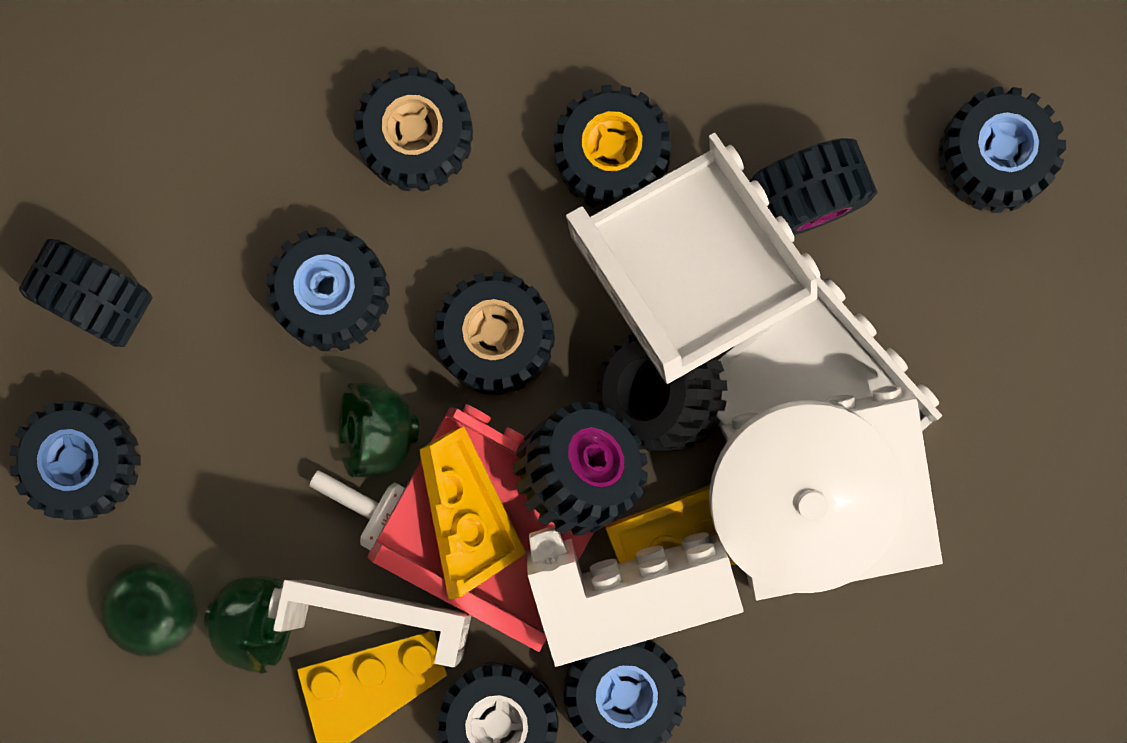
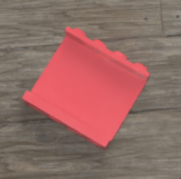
(411, 550)

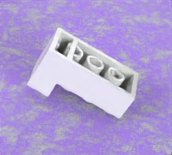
(627, 600)

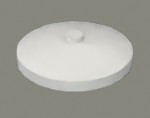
(806, 496)

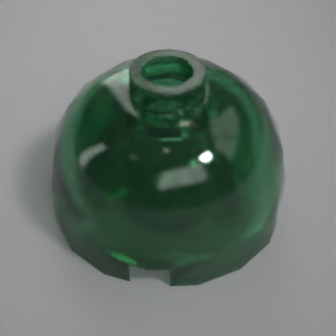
(376, 428)
(148, 609)
(241, 626)

